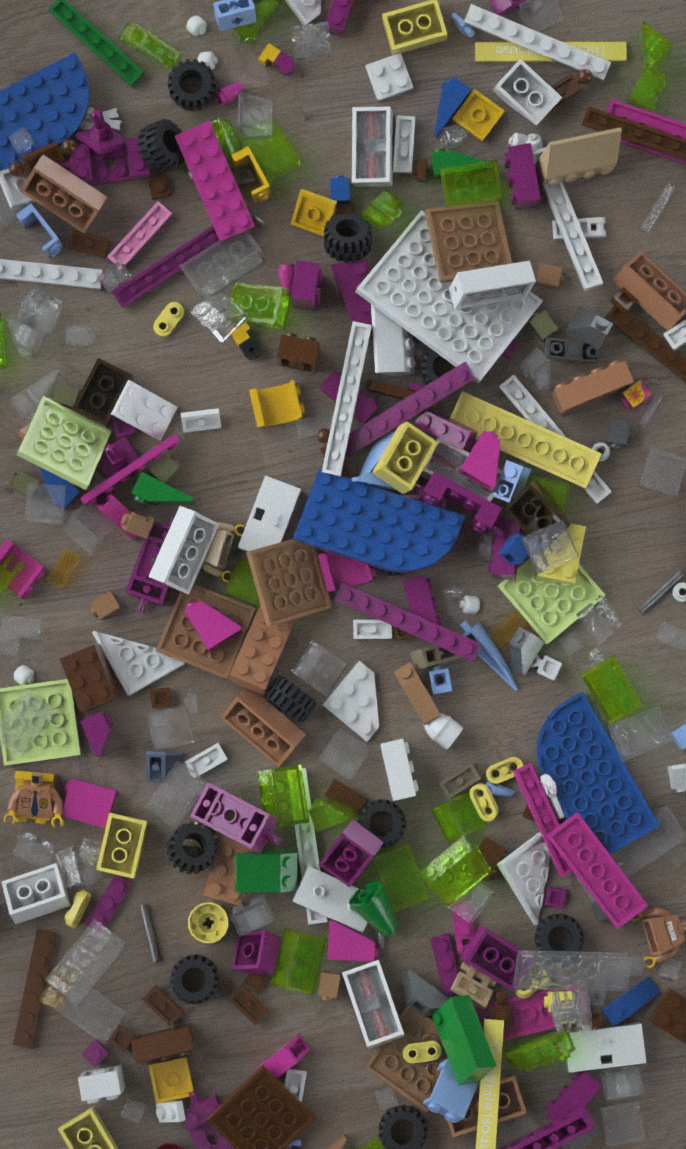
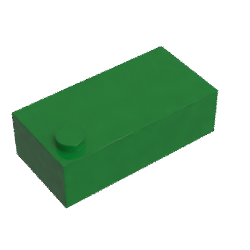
(464, 1040)

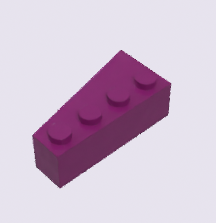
(348, 278)

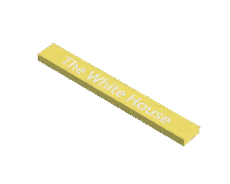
(508, 52)
(490, 1088)

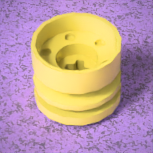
(214, 913)

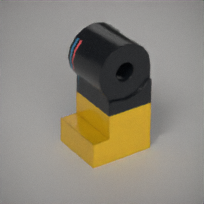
(247, 346)

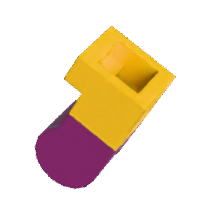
(278, 59)

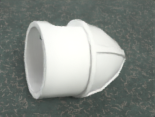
(443, 730)

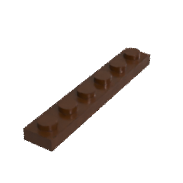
(636, 133)
(649, 341)
(34, 988)

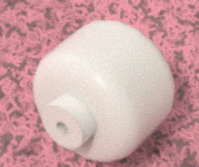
(196, 25)
(208, 58)
(518, 139)
(535, 140)
(470, 604)
(24, 675)

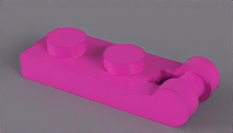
(462, 930)

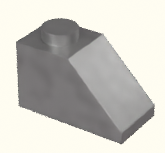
(523, 650)

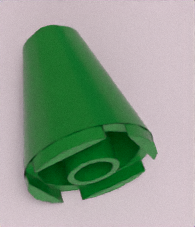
(375, 908)

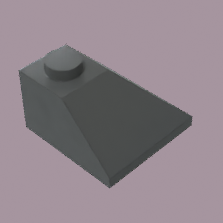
(589, 327)

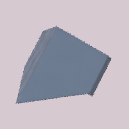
(159, 764)

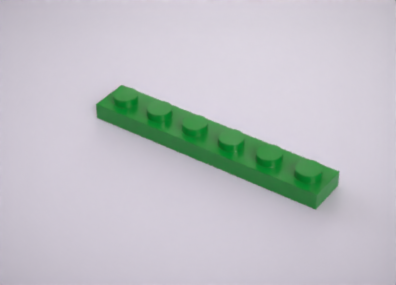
(96, 42)

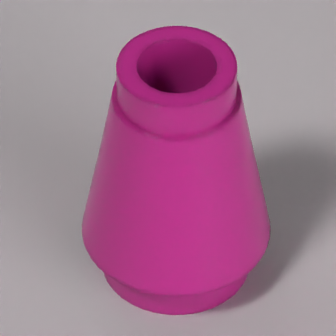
(229, 93)
(286, 276)

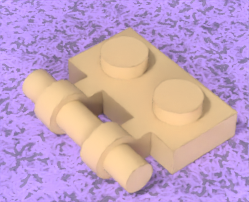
(465, 985)

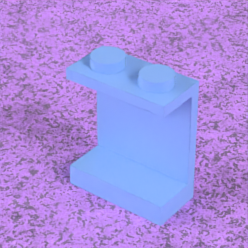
(28, 216)
(448, 1097)

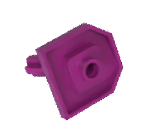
(100, 136)
(117, 457)

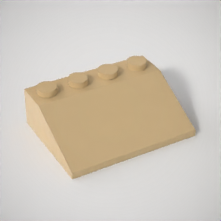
(579, 157)

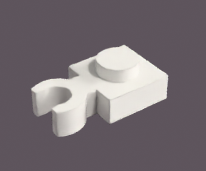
(547, 667)

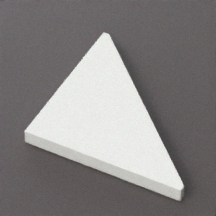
(134, 662)
(526, 874)

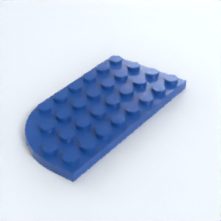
(46, 104)
(375, 525)
(592, 776)

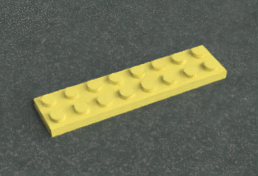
(528, 440)

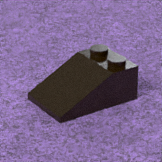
(535, 509)

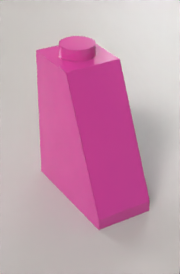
(483, 461)
(114, 511)
(210, 624)
(349, 944)
(286, 1056)

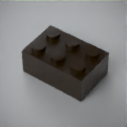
(101, 392)

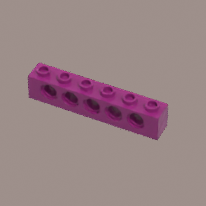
(556, 1132)

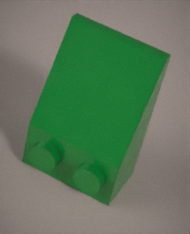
(158, 493)
(266, 872)

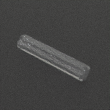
(657, 208)

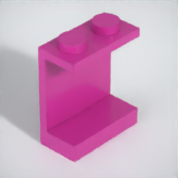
(343, 569)
(27, 575)
(88, 802)

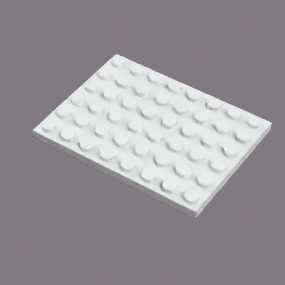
(410, 293)

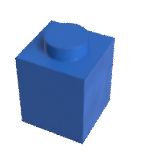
(340, 189)
(514, 550)

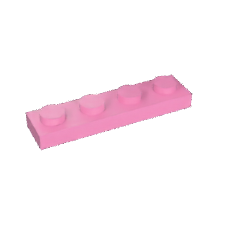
(140, 234)

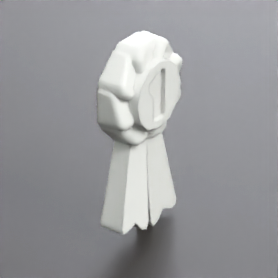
(108, 116)
(550, 790)

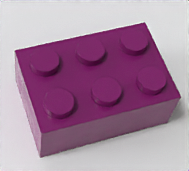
(522, 176)
(305, 286)
(351, 853)
(492, 956)

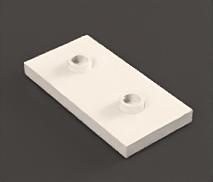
(328, 897)

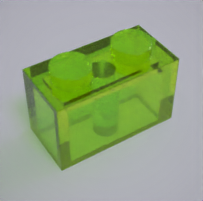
(647, 88)
(383, 210)

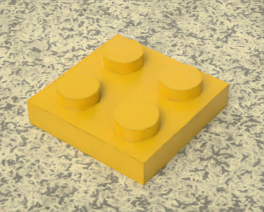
(478, 115)
(313, 212)
(171, 1079)

